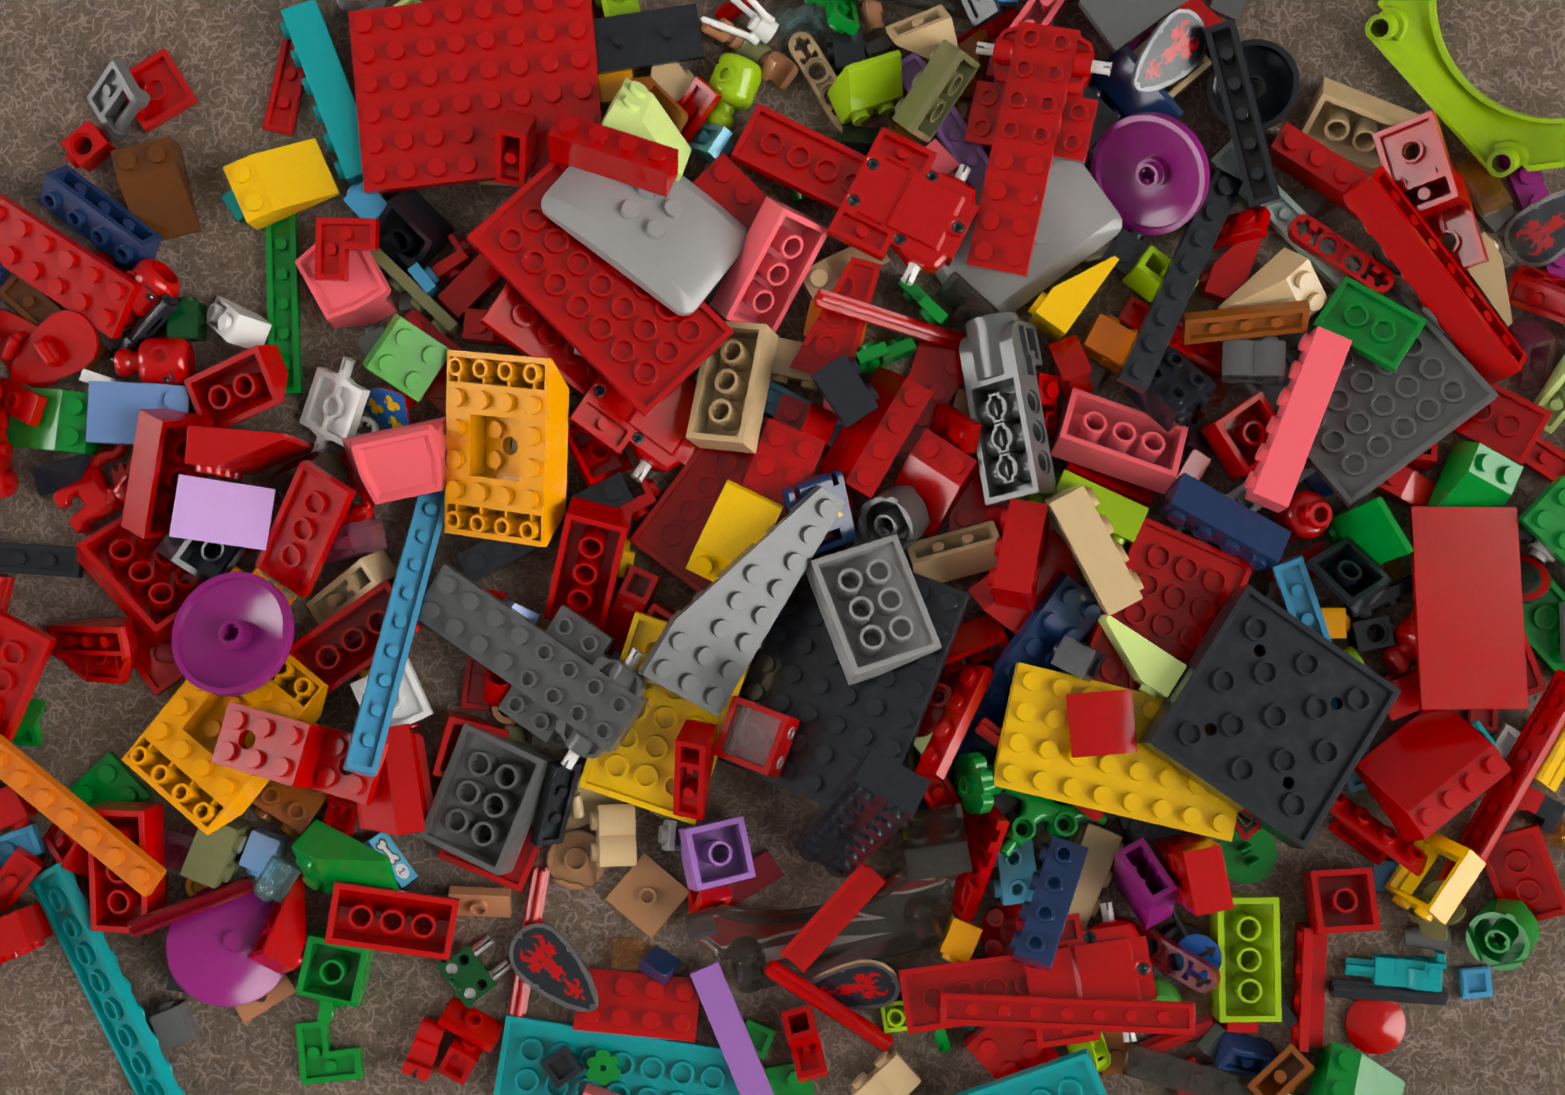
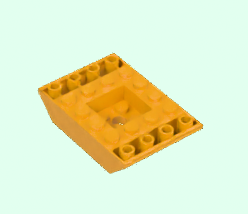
(487, 484)
(181, 740)

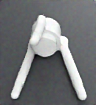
(761, 23)

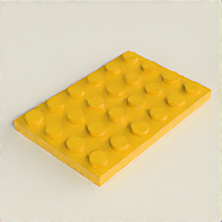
(645, 761)

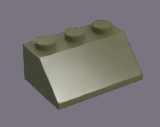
(935, 90)

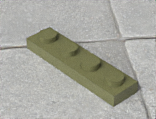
(420, 299)

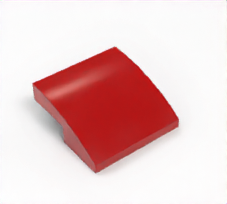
(1101, 723)

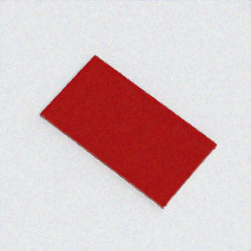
(1468, 608)

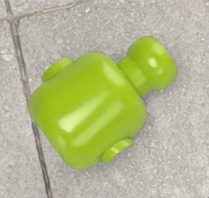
(738, 83)

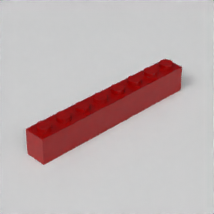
(1434, 276)

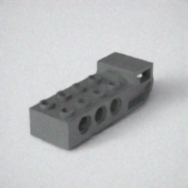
(1005, 398)

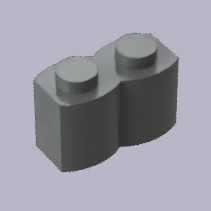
(1253, 361)

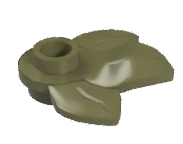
(1435, 930)

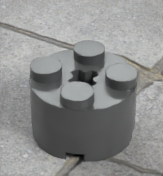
(893, 512)

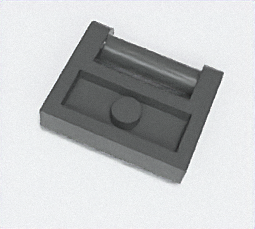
(109, 95)

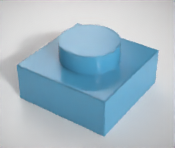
(426, 279)

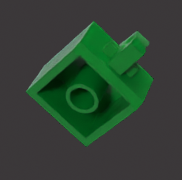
(333, 975)

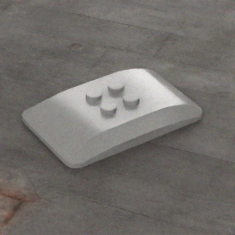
(1071, 227)
(663, 244)

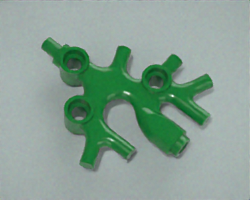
(1041, 809)

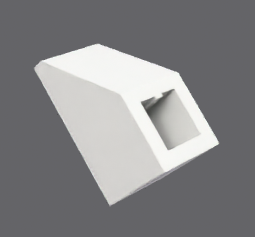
(237, 323)

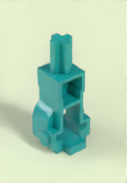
(1400, 970)

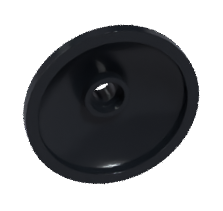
(1275, 74)

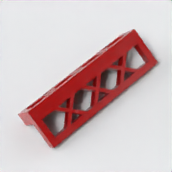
(1538, 292)
(1308, 987)

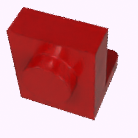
(454, 263)
(640, 505)
(341, 814)

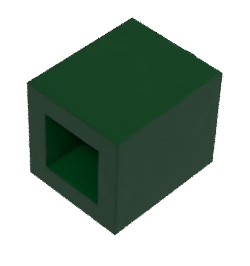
(188, 320)

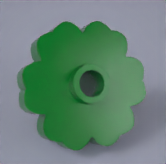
(975, 783)

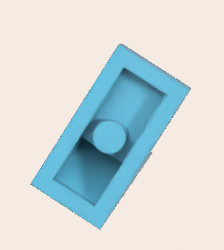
(711, 142)

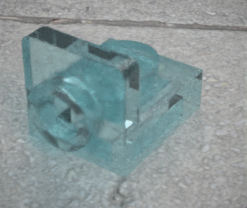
(275, 880)

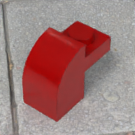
(804, 1043)

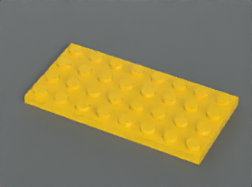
(1038, 761)

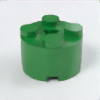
(1503, 934)

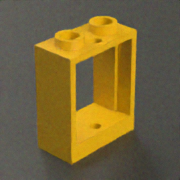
(1453, 889)

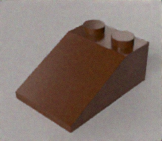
(157, 186)

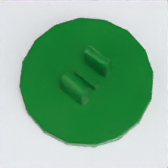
(1249, 859)

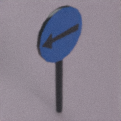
(1198, 944)

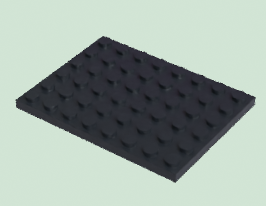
(838, 721)

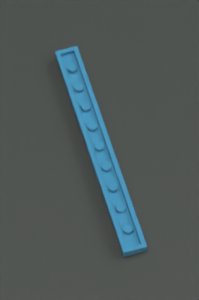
(396, 635)

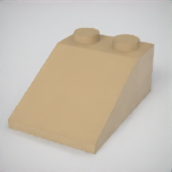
(1283, 279)

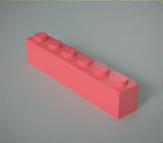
(1297, 419)

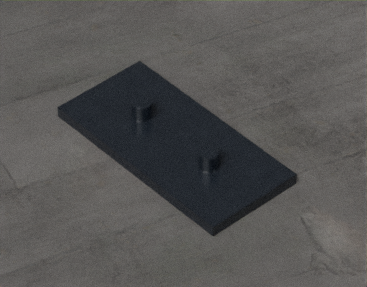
(648, 38)

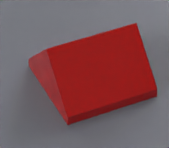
(593, 459)

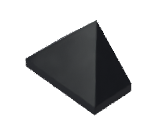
(59, 474)

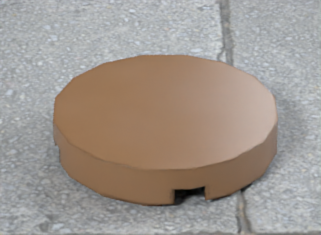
(576, 851)

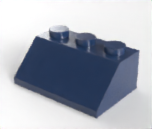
(1122, 98)

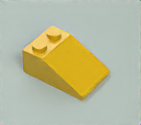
(280, 182)
(1059, 308)
(734, 524)

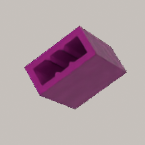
(1144, 883)

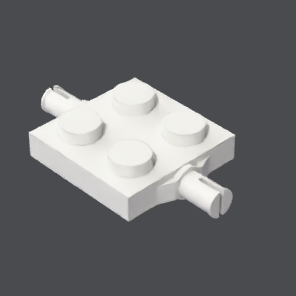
(334, 405)

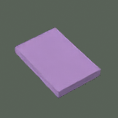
(222, 512)

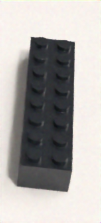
(861, 814)

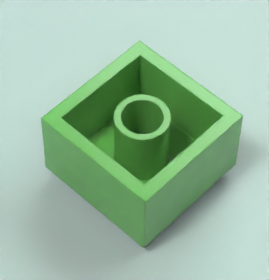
(406, 357)

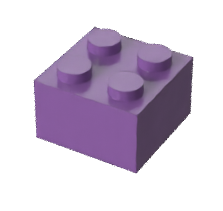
(715, 852)

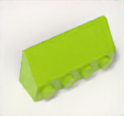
(1250, 960)

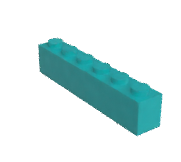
(327, 83)

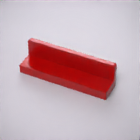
(833, 916)

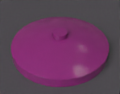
(1152, 172)
(232, 634)
(213, 950)

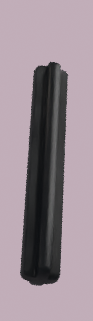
(1368, 991)

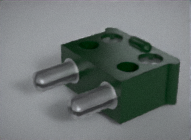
(465, 975)

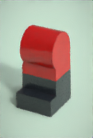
(1544, 808)

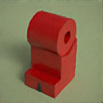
(424, 1049)

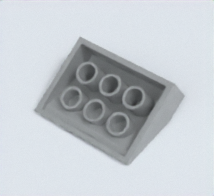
(872, 608)

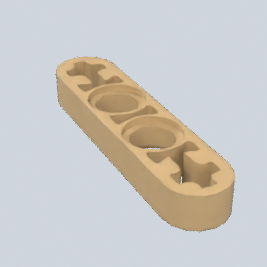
(821, 86)

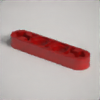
(1342, 250)

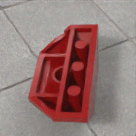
(96, 648)

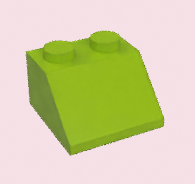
(868, 88)

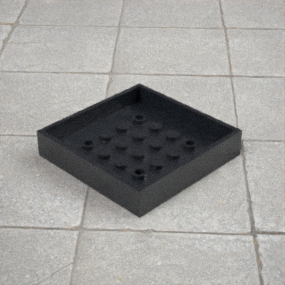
(1270, 717)

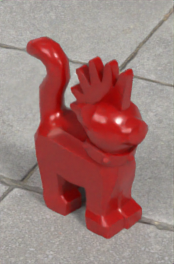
(95, 491)

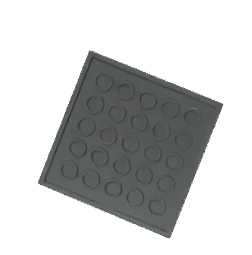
(1384, 418)

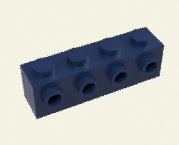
(98, 217)
(1224, 522)
(1050, 903)

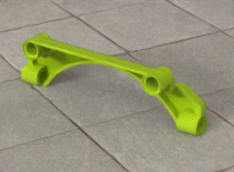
(1480, 123)

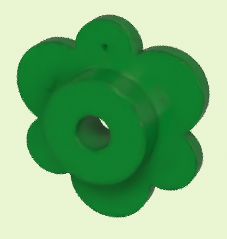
(597, 1073)

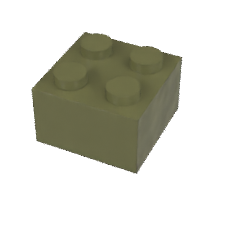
(216, 856)

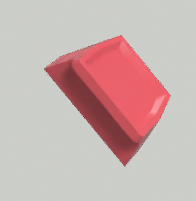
(354, 302)
(400, 460)

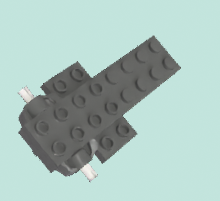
(556, 675)

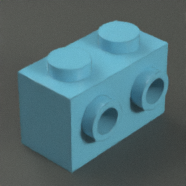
(1015, 875)

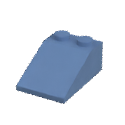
(116, 406)

